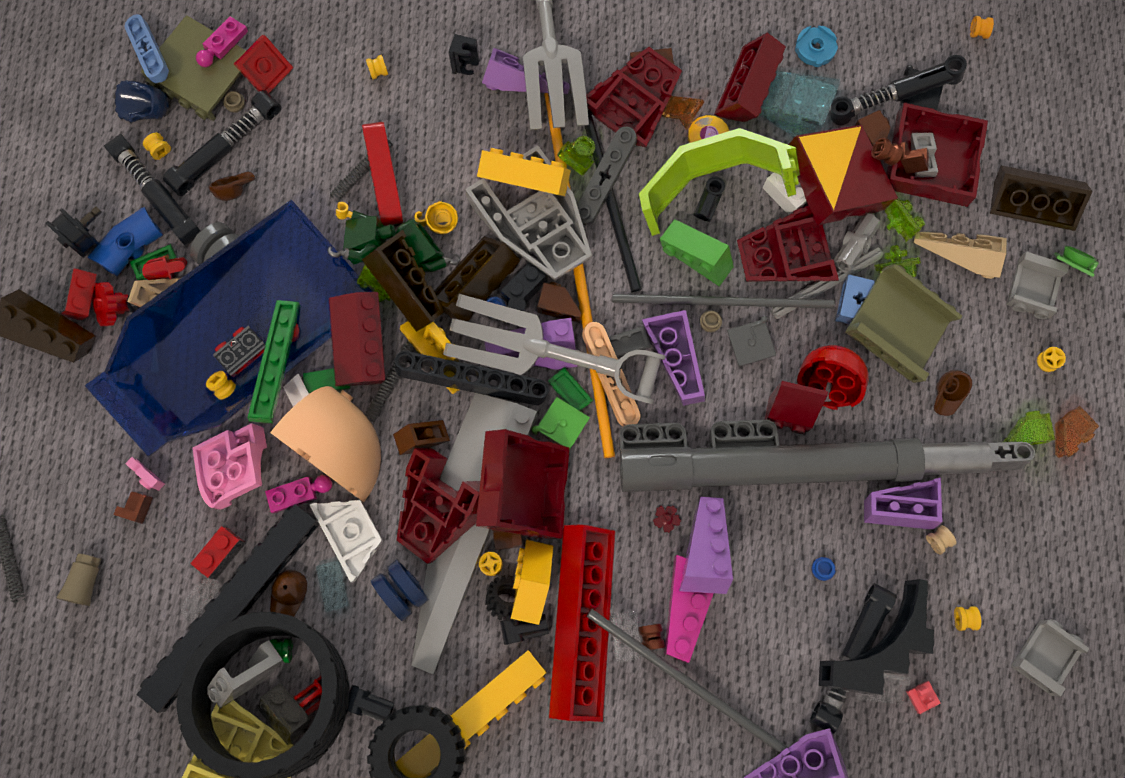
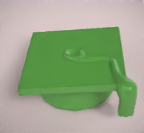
(1078, 260)
(562, 423)

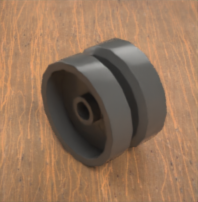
(210, 241)

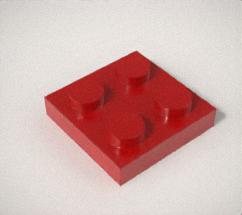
(263, 65)

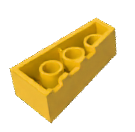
(523, 172)

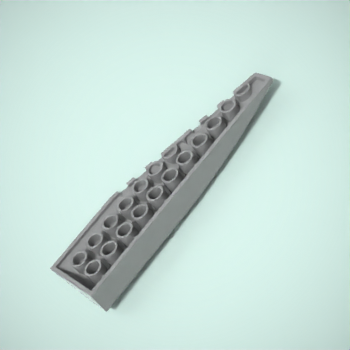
(453, 570)

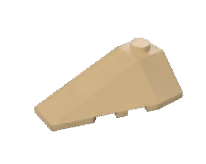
(978, 255)

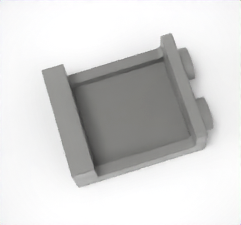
(1036, 285)
(1049, 656)
(262, 664)

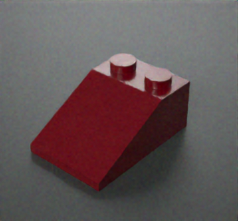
(795, 406)

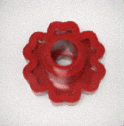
(108, 304)

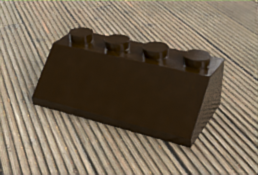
(1039, 198)
(476, 276)

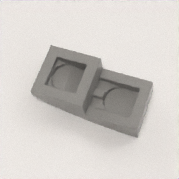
(925, 140)

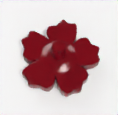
(666, 519)

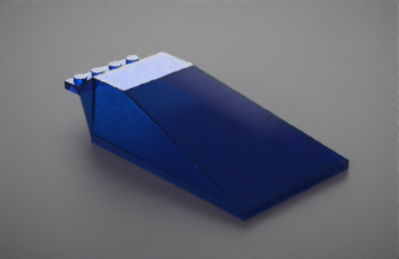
(168, 344)

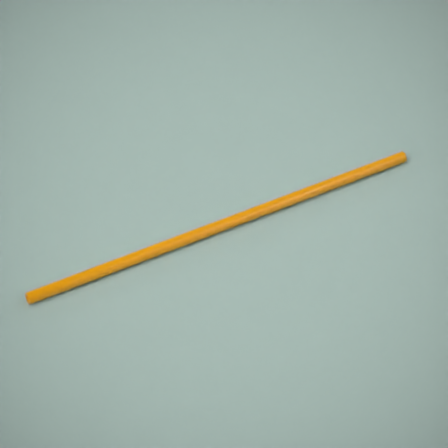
(586, 316)

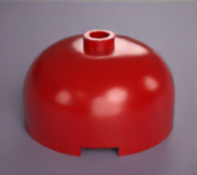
(842, 369)

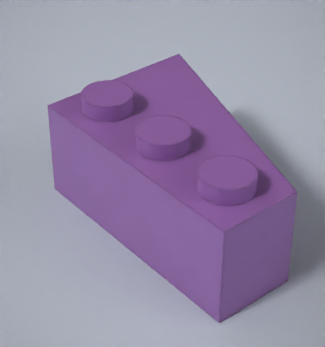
(906, 506)

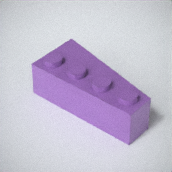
(673, 339)
(708, 553)

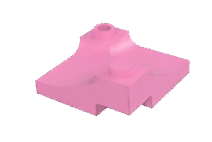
(229, 465)

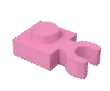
(148, 478)

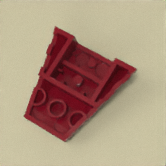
(635, 95)
(788, 251)

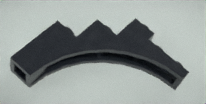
(891, 654)

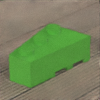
(698, 251)

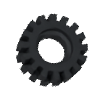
(495, 603)

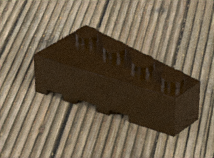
(404, 281)
(42, 328)

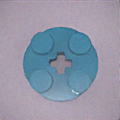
(814, 56)

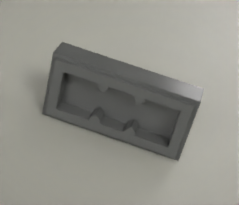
(629, 341)

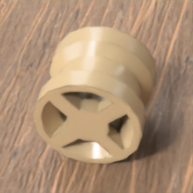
(941, 539)

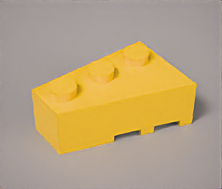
(532, 581)

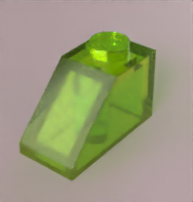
(1033, 429)

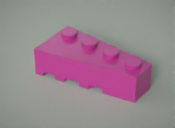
(685, 616)

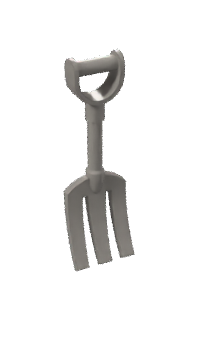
(552, 57)
(532, 346)

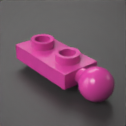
(221, 41)
(297, 492)

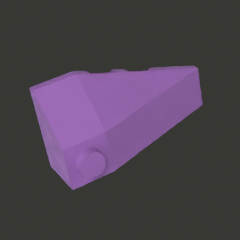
(556, 332)
(810, 757)

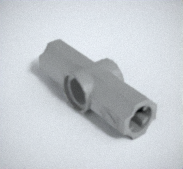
(856, 243)

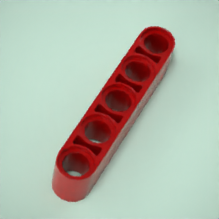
(382, 173)

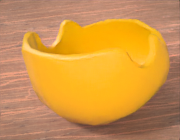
(439, 213)

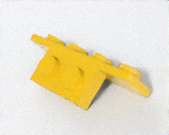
(430, 342)

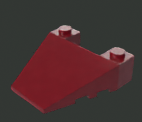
(433, 510)

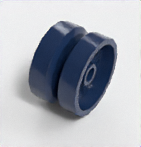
(403, 587)

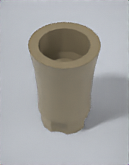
(80, 580)

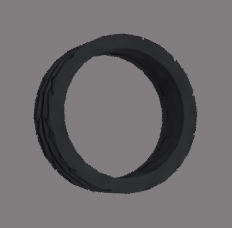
(213, 654)

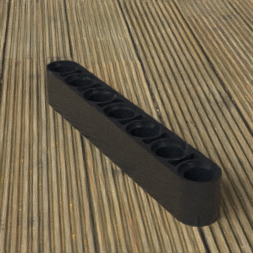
(463, 370)

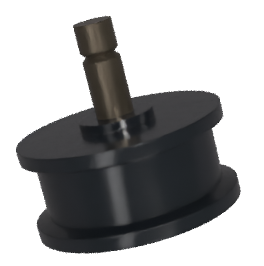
(75, 232)

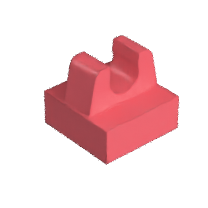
(923, 697)

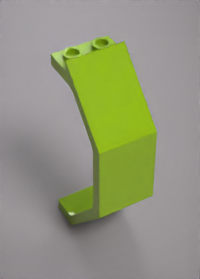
(714, 155)

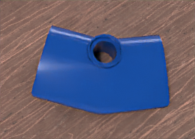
(126, 242)

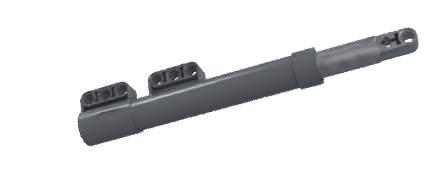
(761, 460)

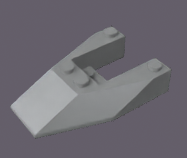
(540, 228)

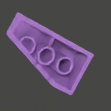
(508, 75)

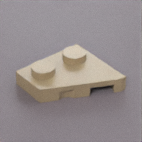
(146, 290)

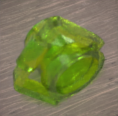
(578, 154)

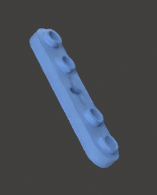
(142, 38)

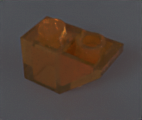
(1072, 430)

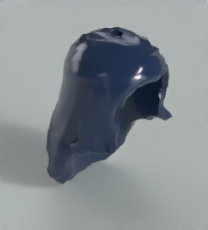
(140, 101)

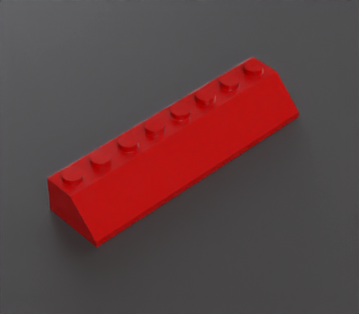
(579, 641)

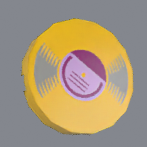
(706, 127)

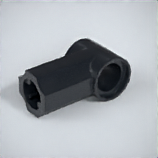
(709, 200)
(518, 631)
(365, 703)

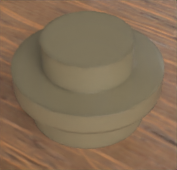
(234, 101)
(710, 321)

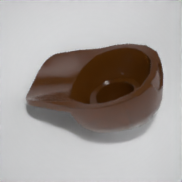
(231, 186)
(952, 391)
(288, 600)

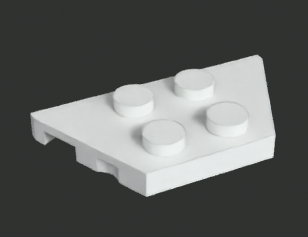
(349, 533)

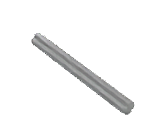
(821, 286)

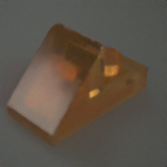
(683, 109)

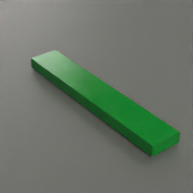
(274, 362)

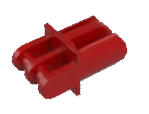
(163, 267)
(311, 698)

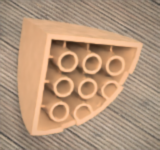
(334, 439)

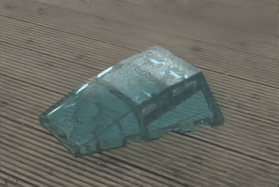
(799, 102)

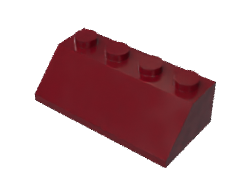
(751, 79)
(356, 339)

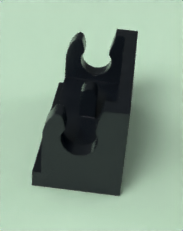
(463, 52)

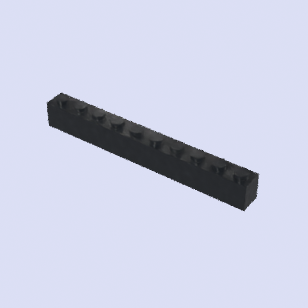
(234, 601)

